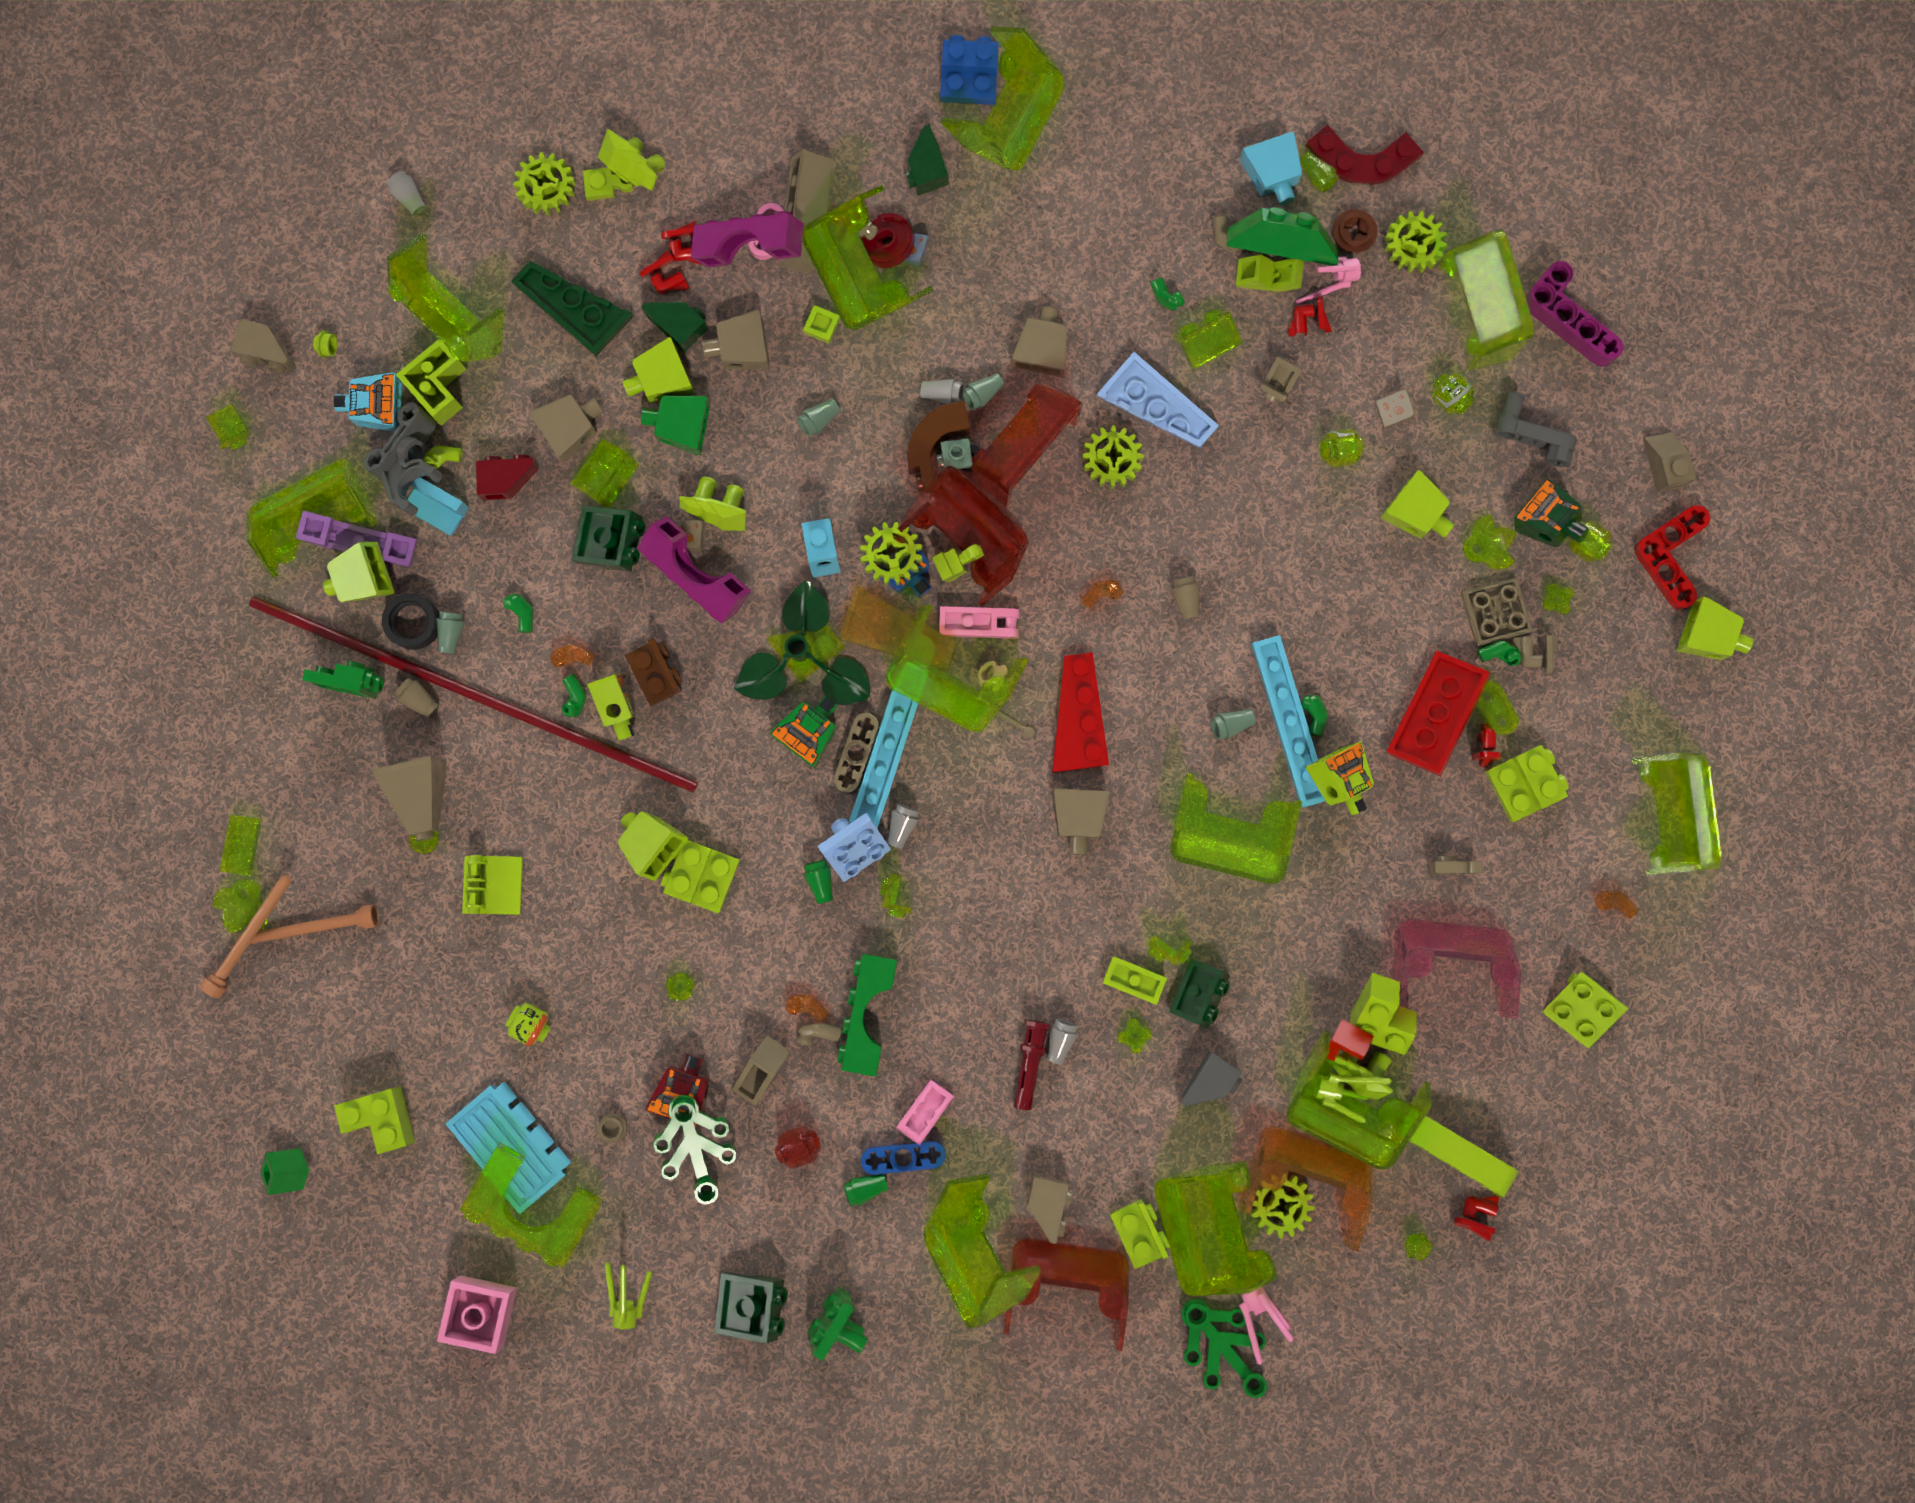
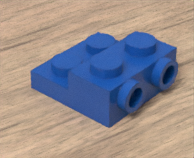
(969, 71)

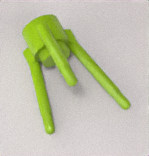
(1330, 1089)
(624, 1311)

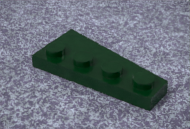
(581, 314)

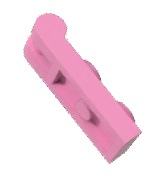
(978, 622)

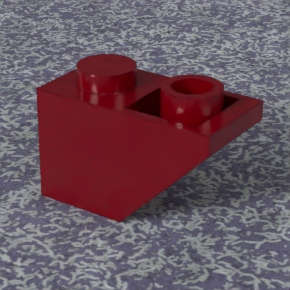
(503, 477)

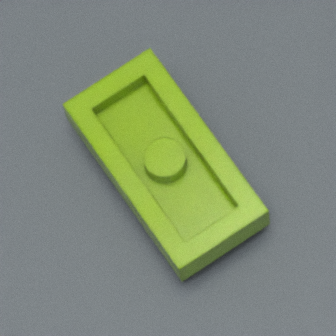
(1134, 980)

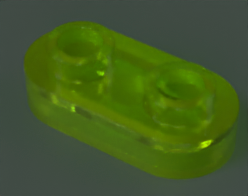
(1498, 706)

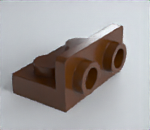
(653, 672)

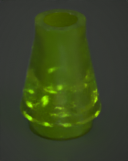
(1318, 172)

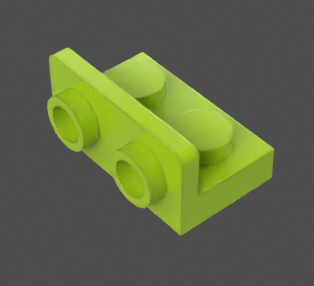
(1139, 1234)

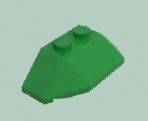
(1284, 235)

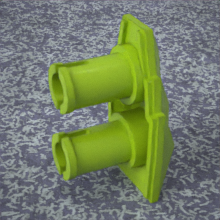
(627, 162)
(724, 514)
(1346, 1065)

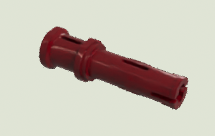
(1032, 1051)

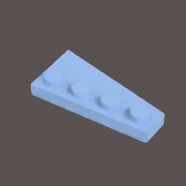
(1155, 400)

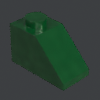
(925, 165)
(677, 321)

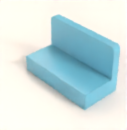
(437, 506)

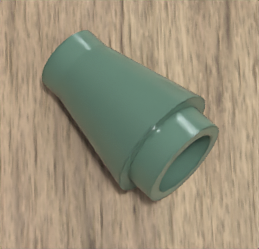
(982, 391)
(818, 417)
(449, 631)
(1229, 724)

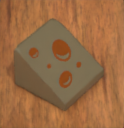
(1395, 409)
(695, 531)

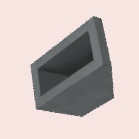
(1211, 1081)

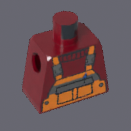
(677, 1083)

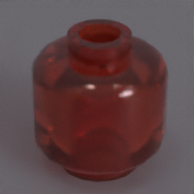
(798, 1147)

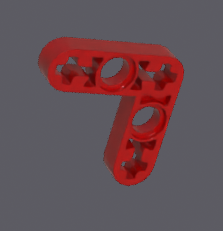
(1663, 547)

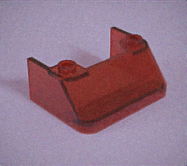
(1024, 440)
(969, 519)
(1077, 1268)

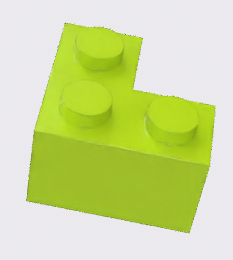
(429, 376)
(1381, 1016)
(384, 1114)

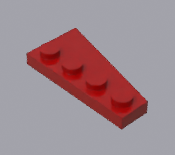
(1080, 726)

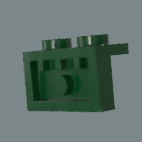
(1200, 993)

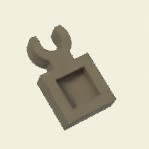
(1448, 865)

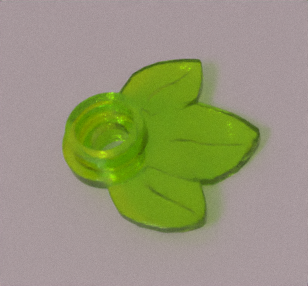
(1492, 542)
(235, 907)

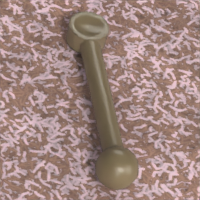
(1027, 731)

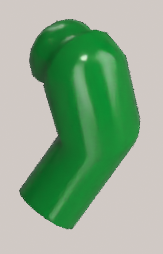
(1163, 296)
(523, 610)
(1501, 650)
(576, 698)
(1318, 712)

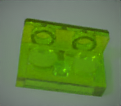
(1208, 337)
(605, 473)

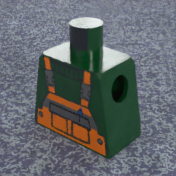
(1551, 516)

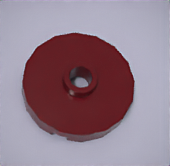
(894, 228)

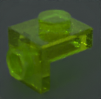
(229, 427)
(890, 889)
(1161, 951)

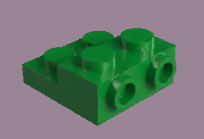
(349, 678)

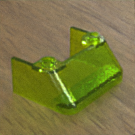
(1021, 108)
(847, 268)
(1492, 298)
(438, 309)
(329, 492)
(941, 693)
(1683, 812)
(1373, 1142)
(966, 1256)

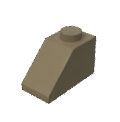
(1668, 462)
(761, 1070)

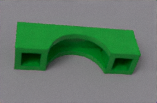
(861, 1052)

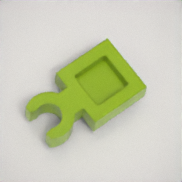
(601, 184)

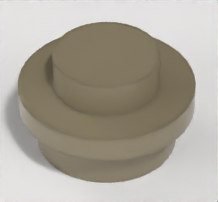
(612, 1128)

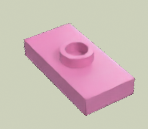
(925, 1112)

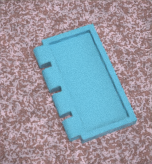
(491, 1121)

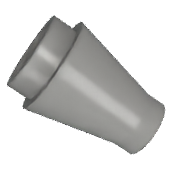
(406, 192)
(942, 391)
(902, 824)
(1061, 1039)

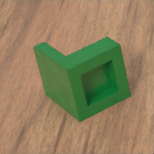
(284, 1171)

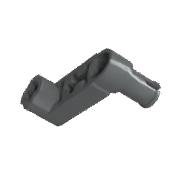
(1557, 443)

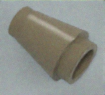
(1187, 596)
(416, 698)

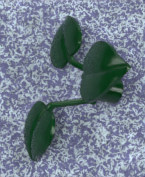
(803, 611)

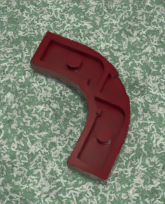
(1362, 168)

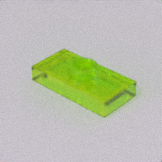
(240, 845)

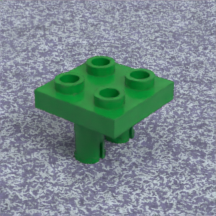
(835, 1326)

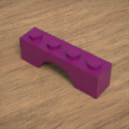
(718, 242)
(667, 548)

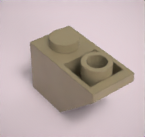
(260, 344)
(1046, 1202)

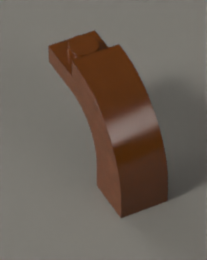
(936, 427)

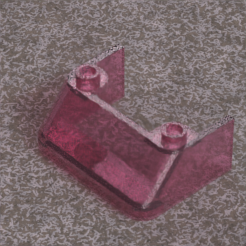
(1422, 940)

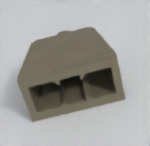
(740, 343)
(1042, 345)
(567, 424)
(1079, 816)

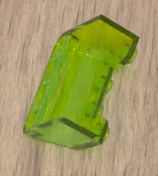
(1232, 844)
(1207, 1231)

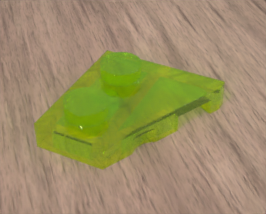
(823, 646)

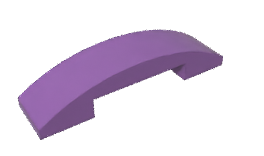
(341, 536)

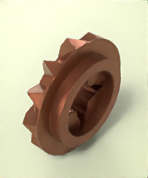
(1366, 226)

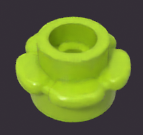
(325, 344)

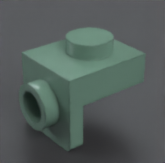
(955, 454)

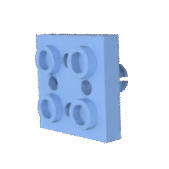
(853, 846)

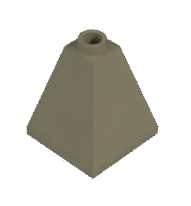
(415, 793)

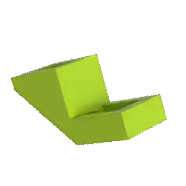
(1264, 274)

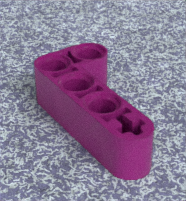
(1576, 317)

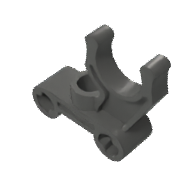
(403, 456)

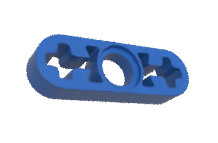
(880, 1152)

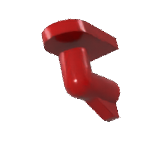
(676, 250)
(673, 283)
(1300, 313)
(1488, 738)
(1484, 1205)

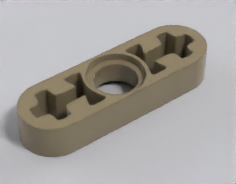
(870, 735)

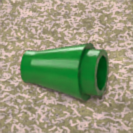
(819, 880)
(864, 1189)

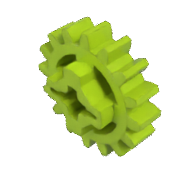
(550, 194)
(1408, 251)
(1123, 456)
(901, 550)
(1286, 1217)

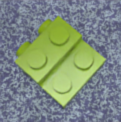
(1527, 783)
(700, 876)

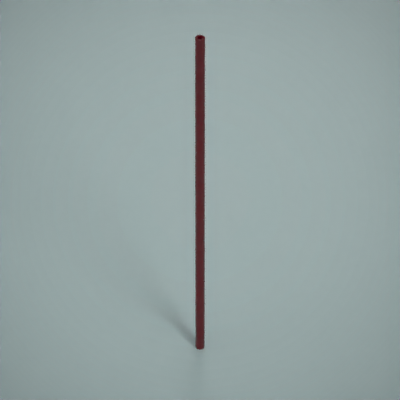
(473, 694)

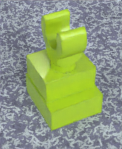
(952, 563)

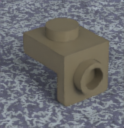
(1280, 380)

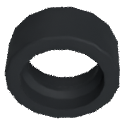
(391, 612)

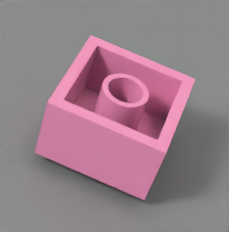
(477, 1314)

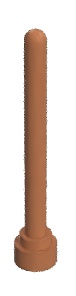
(364, 917)
(216, 983)

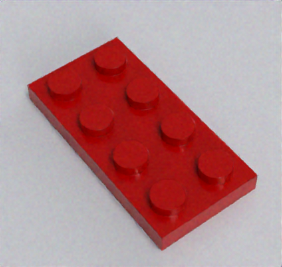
(1438, 713)

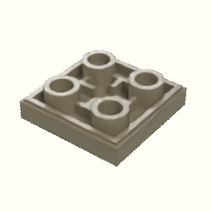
(1496, 612)

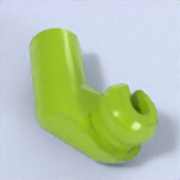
(440, 454)

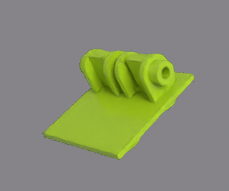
(492, 885)
(1584, 1009)

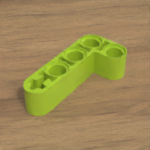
(1464, 1157)

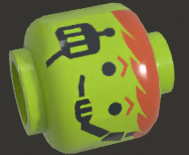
(527, 1024)

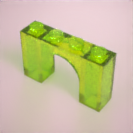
(489, 1206)

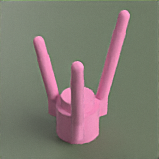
(1346, 272)
(1258, 1302)

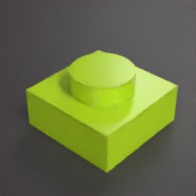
(821, 324)

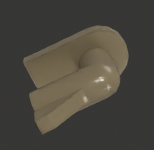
(1525, 646)

